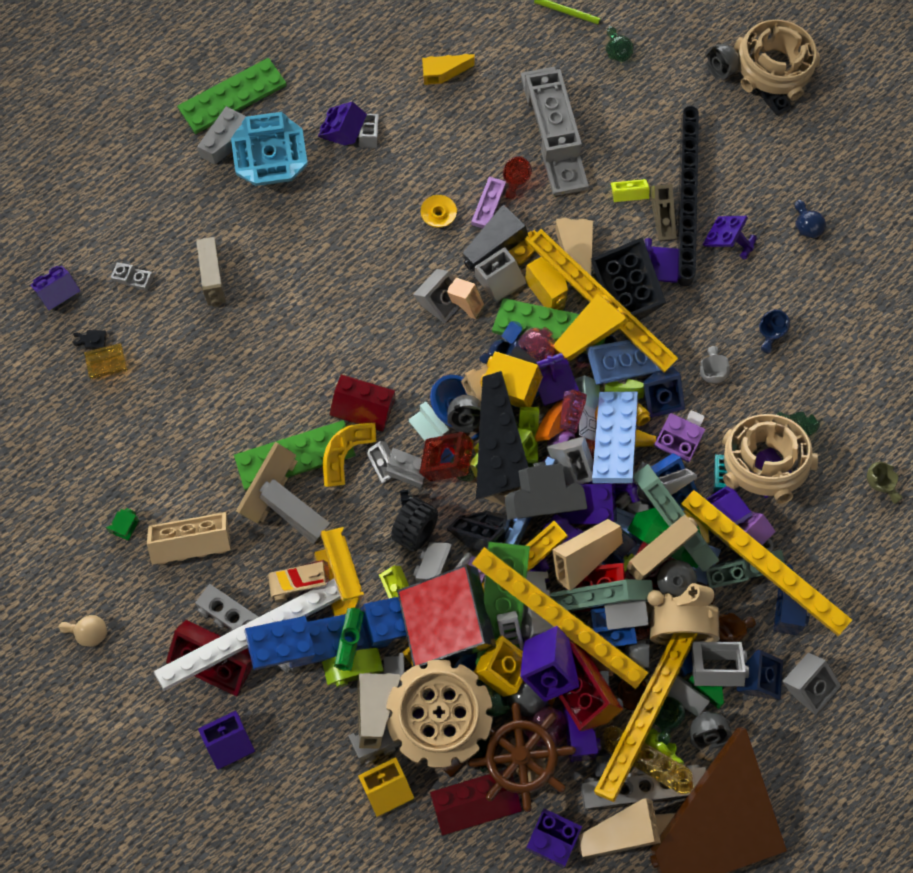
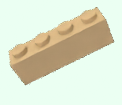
(274, 467)
(188, 538)

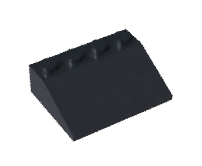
(630, 278)

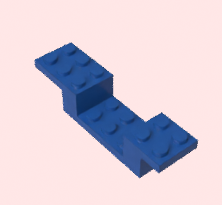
(315, 641)

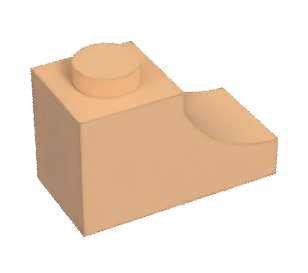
(466, 296)

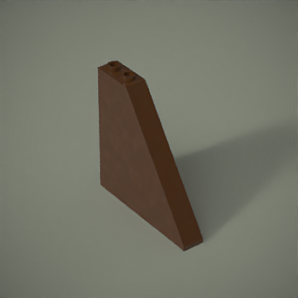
(723, 819)

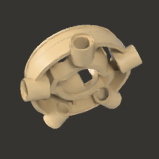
(770, 74)
(773, 479)

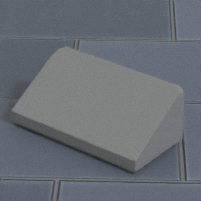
(379, 457)
(626, 615)

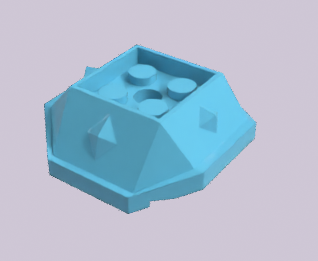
(264, 134)

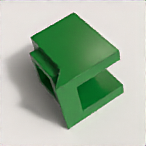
(123, 524)

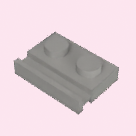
(404, 467)

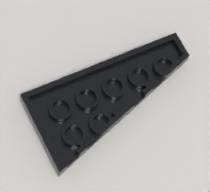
(500, 444)

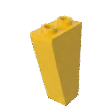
(590, 327)

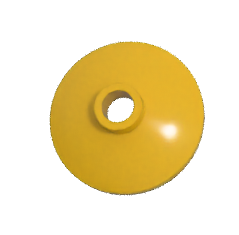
(440, 204)

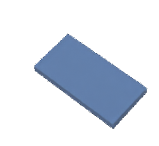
(618, 362)

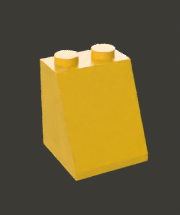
(546, 284)
(520, 377)

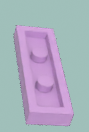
(488, 202)

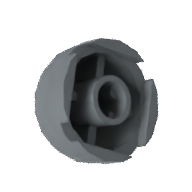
(722, 60)
(464, 413)
(675, 577)
(639, 653)
(528, 701)
(712, 727)

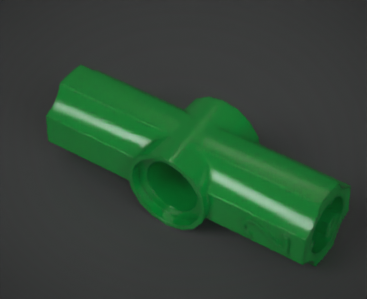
(351, 628)

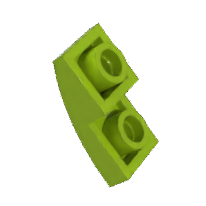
(630, 386)

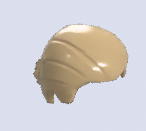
(88, 631)

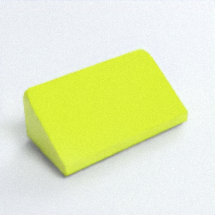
(630, 190)
(393, 580)

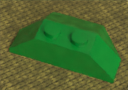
(649, 525)

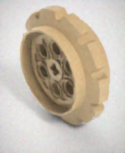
(439, 748)

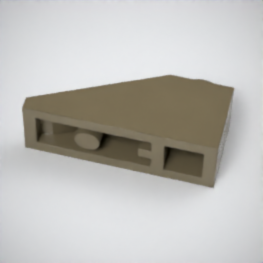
(664, 211)

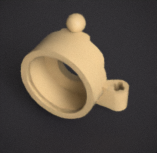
(683, 614)

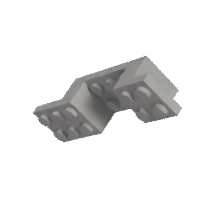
(557, 128)

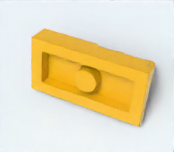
(523, 251)

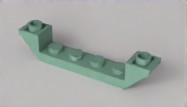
(671, 513)
(603, 594)

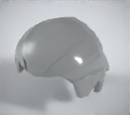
(715, 367)

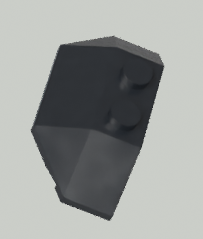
(479, 529)

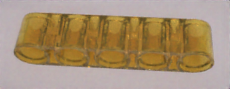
(656, 765)

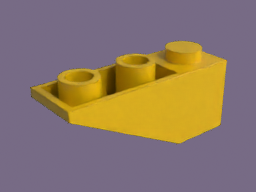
(440, 69)

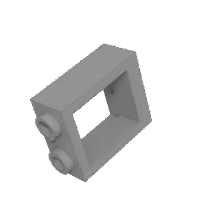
(719, 651)

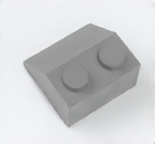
(434, 296)
(434, 562)
(812, 682)

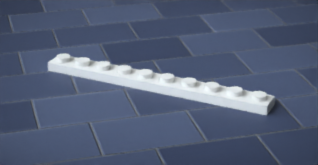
(236, 640)

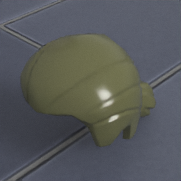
(884, 479)

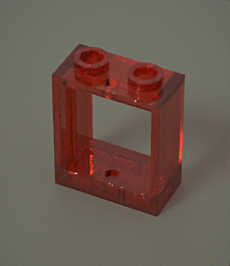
(432, 453)

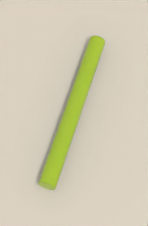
(555, 6)

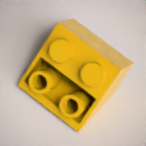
(386, 787)

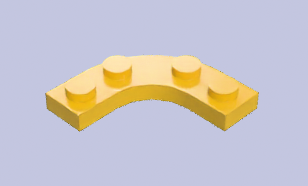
(339, 446)

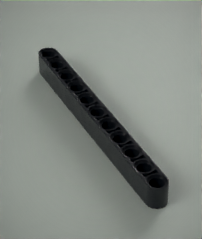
(688, 202)

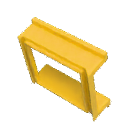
(342, 569)

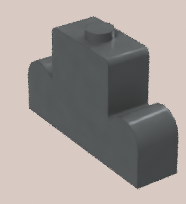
(544, 493)

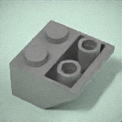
(499, 275)
(575, 459)

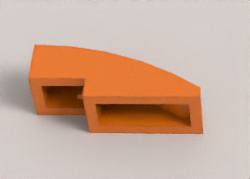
(551, 423)

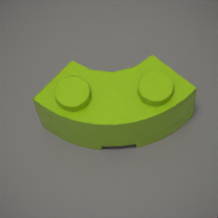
(364, 662)

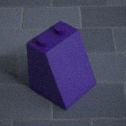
(549, 664)

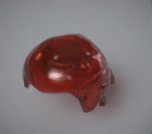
(516, 173)

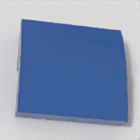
(616, 637)

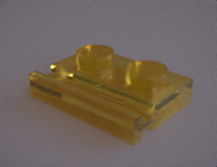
(105, 361)

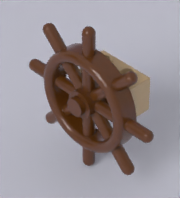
(521, 759)

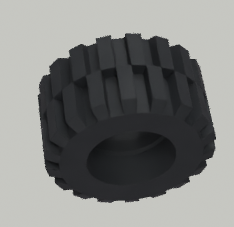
(414, 524)

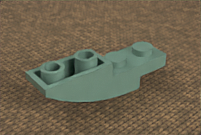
(734, 571)

